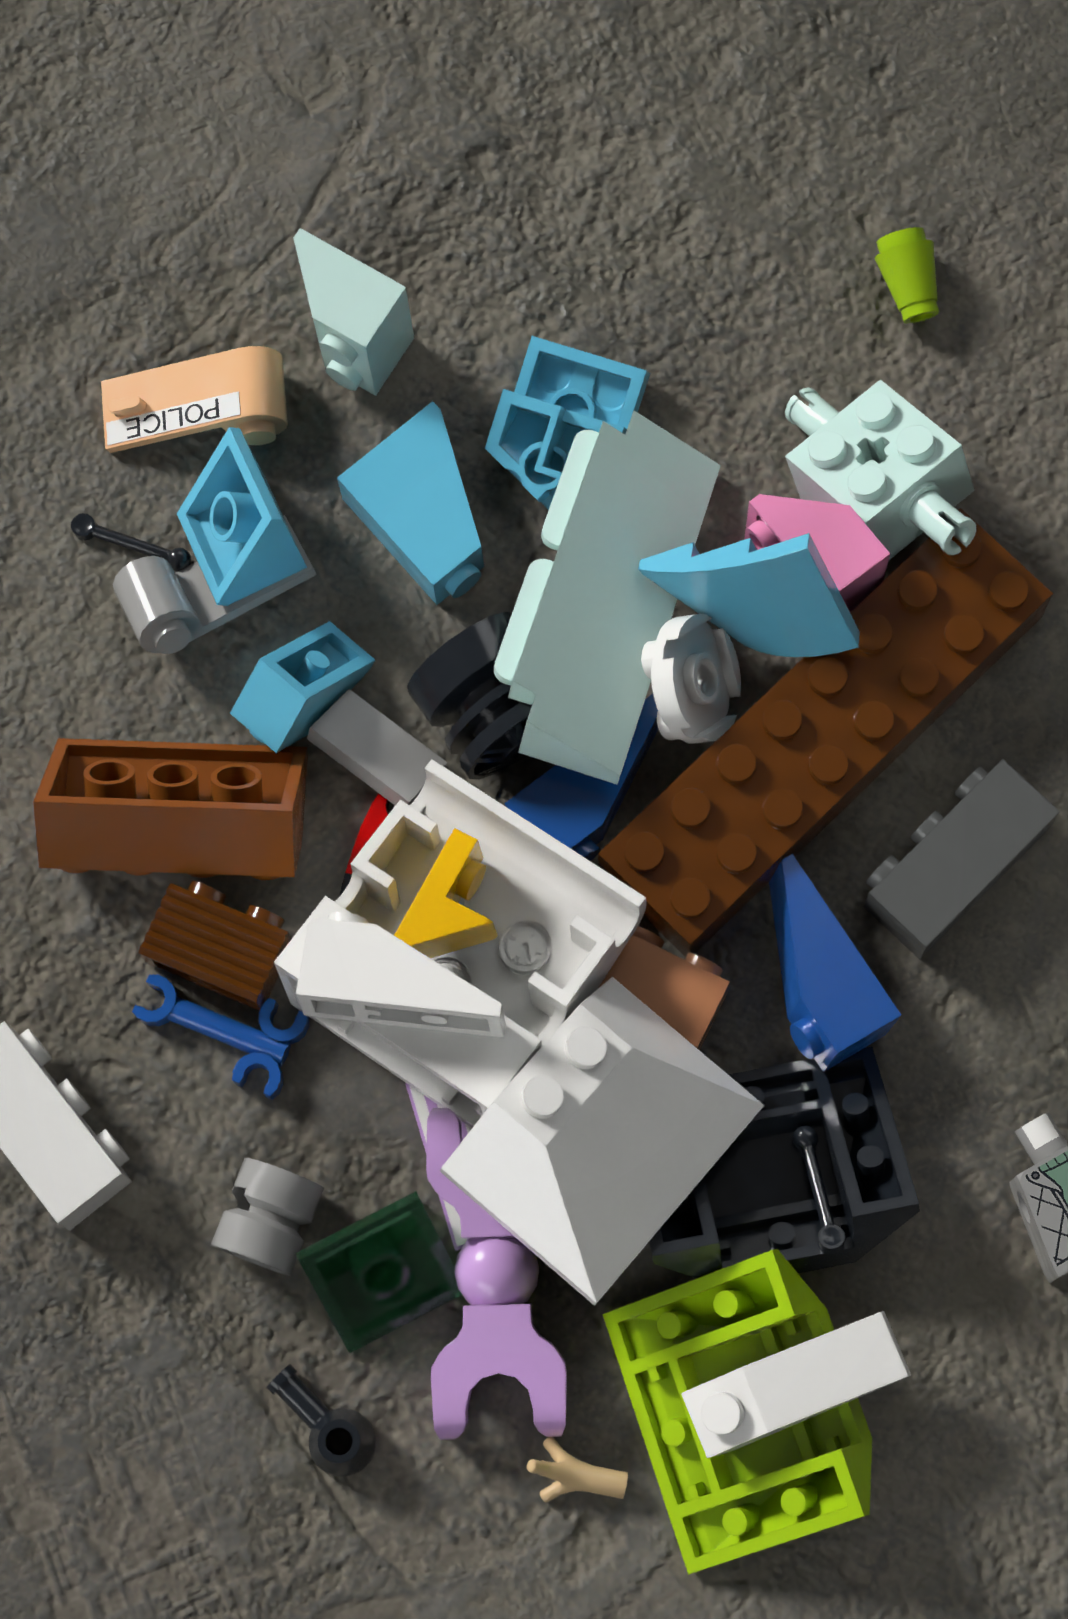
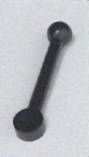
(86, 528)
(830, 1237)

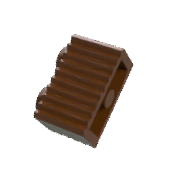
(216, 944)

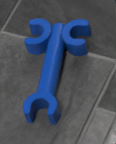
(266, 1048)

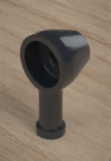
(323, 1423)

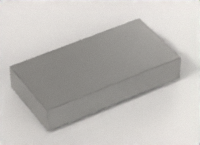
(373, 748)

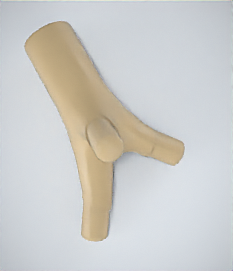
(576, 1475)

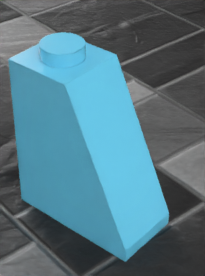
(418, 506)

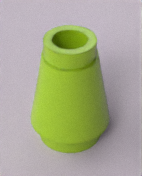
(910, 273)

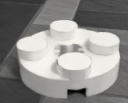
(692, 679)

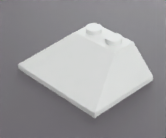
(600, 1138)

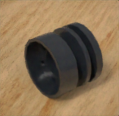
(461, 689)

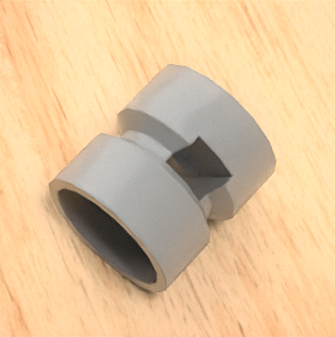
(267, 1216)

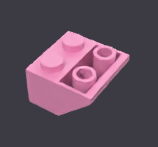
(842, 538)

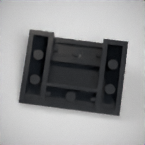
(761, 1188)

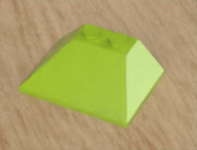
(772, 1487)

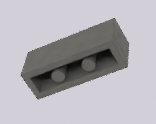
(958, 856)

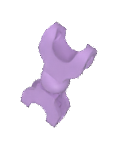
(497, 1329)

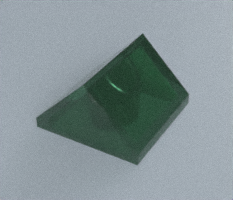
(381, 1272)

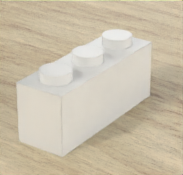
(48, 1136)

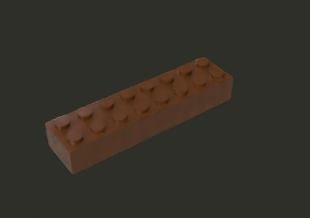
(822, 736)

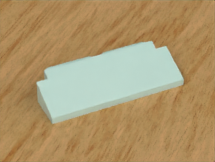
(591, 611)

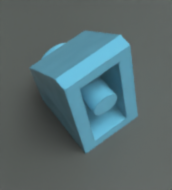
(299, 685)

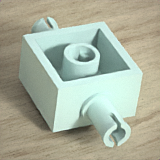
(885, 464)

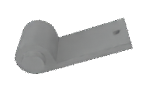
(179, 607)

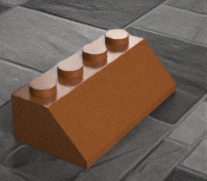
(171, 808)

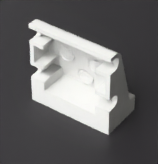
(555, 941)

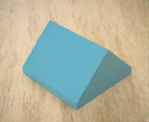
(237, 524)

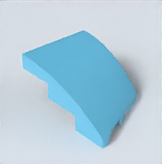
(552, 402)
(763, 598)

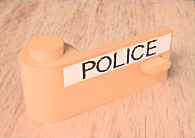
(198, 395)

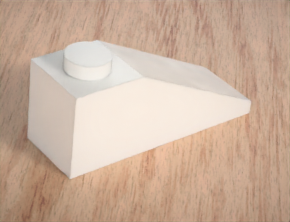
(374, 977)
(795, 1384)

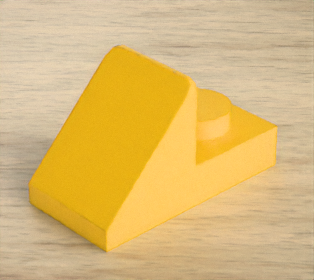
(436, 919)

